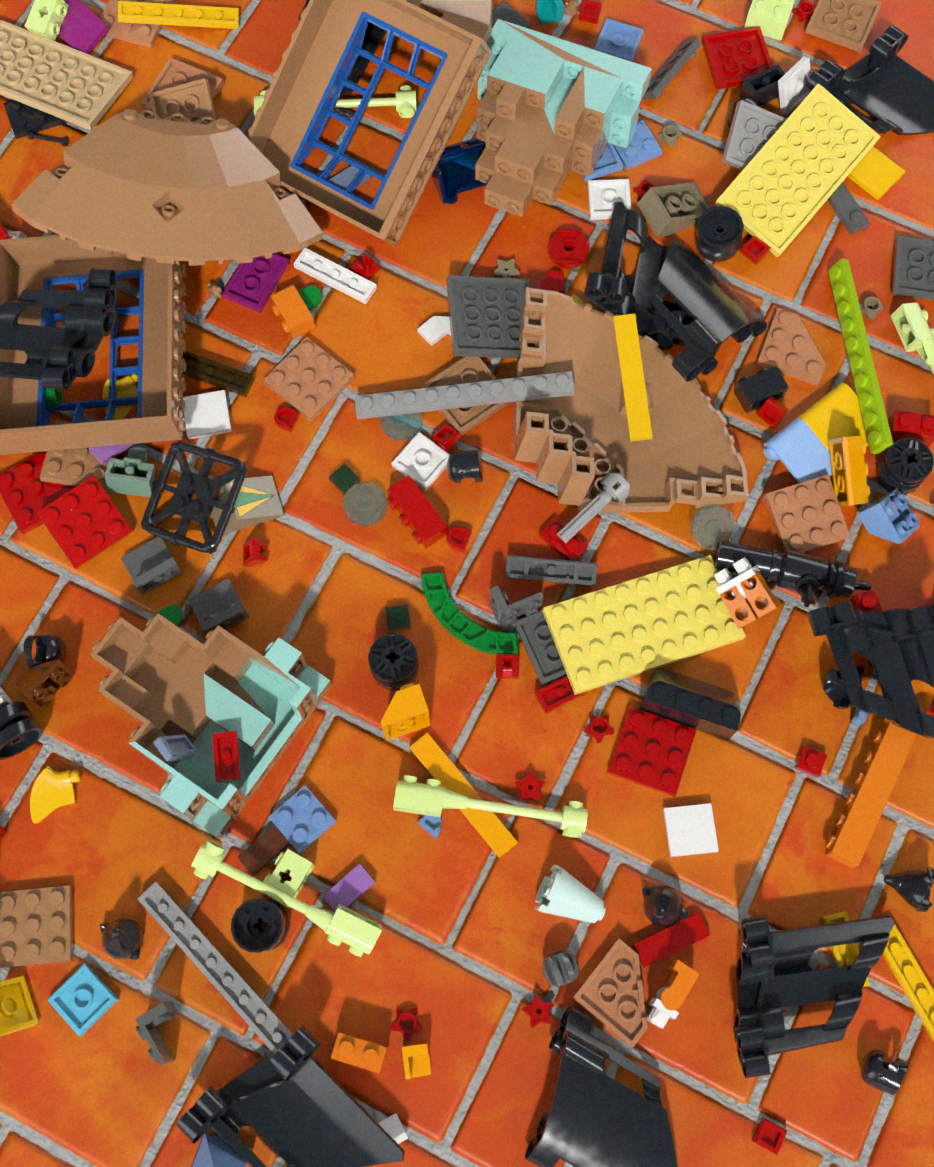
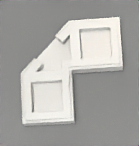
(435, 329)

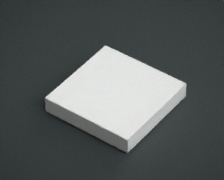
(792, 86)
(604, 194)
(207, 414)
(421, 461)
(690, 830)

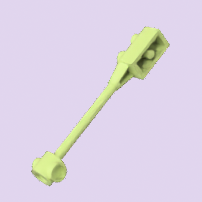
(404, 101)
(915, 332)
(432, 797)
(341, 925)

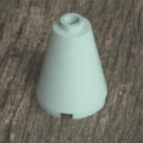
(568, 897)

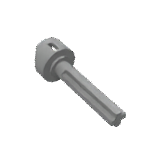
(596, 504)

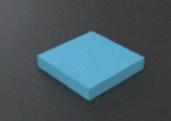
(83, 999)

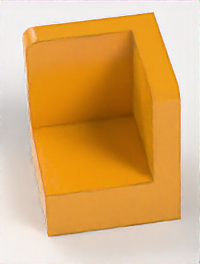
(416, 1060)

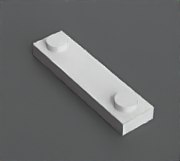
(335, 275)

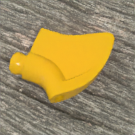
(125, 388)
(51, 792)

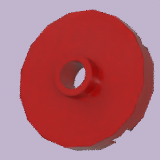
(571, 240)

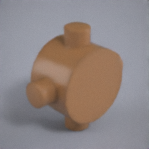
(571, 7)
(214, 290)

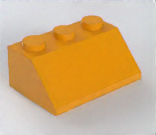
(849, 470)
(406, 712)

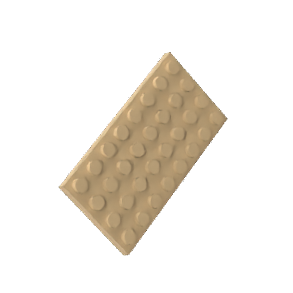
(57, 77)

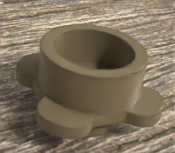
(670, 130)
(874, 303)

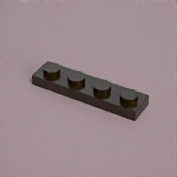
(217, 374)

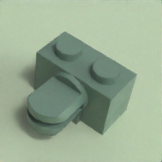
(132, 474)

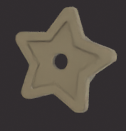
(512, 271)

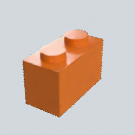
(292, 311)
(359, 1052)

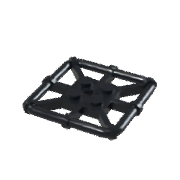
(188, 485)

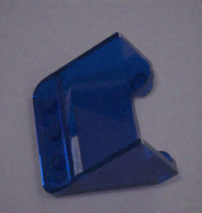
(457, 170)

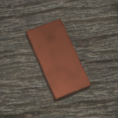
(263, 850)

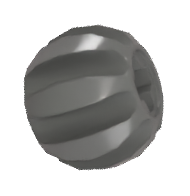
(560, 968)

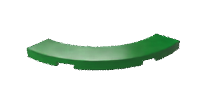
(459, 625)

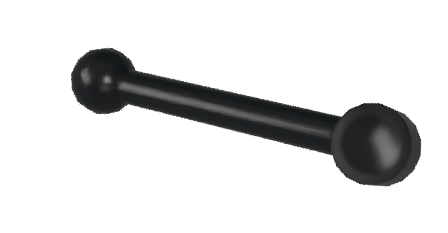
(64, 141)

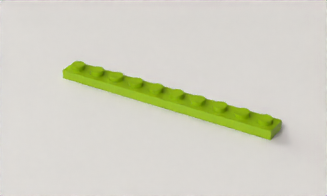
(860, 357)

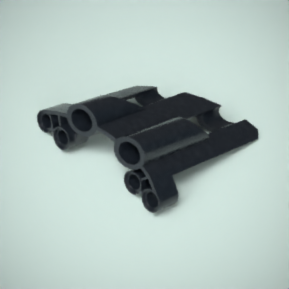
(630, 295)
(60, 353)
(897, 646)
(777, 976)

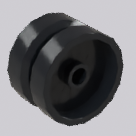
(719, 233)
(17, 729)

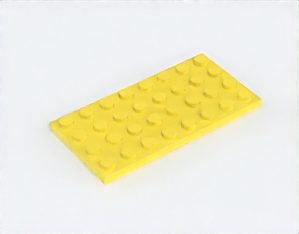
(798, 169)
(641, 624)

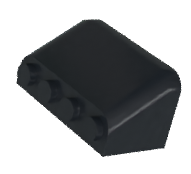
(692, 703)

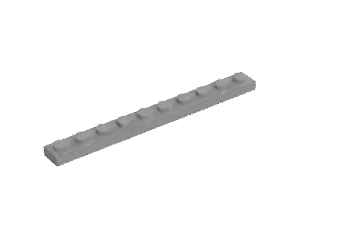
(464, 395)
(215, 967)

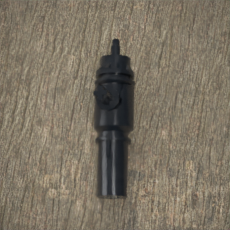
(794, 571)

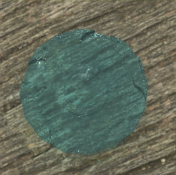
(402, 426)
(365, 504)
(712, 525)

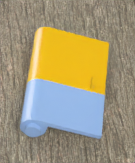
(805, 440)

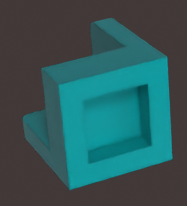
(549, 11)

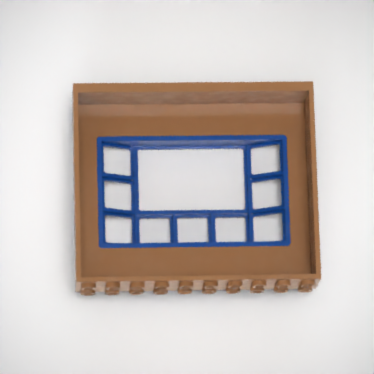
(312, 79)
(24, 412)

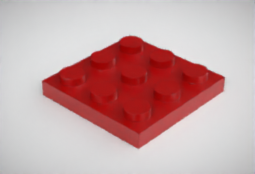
(736, 56)
(26, 492)
(84, 522)
(652, 751)

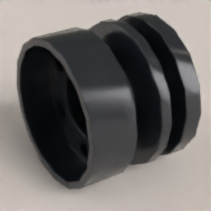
(895, 471)
(397, 674)
(245, 925)

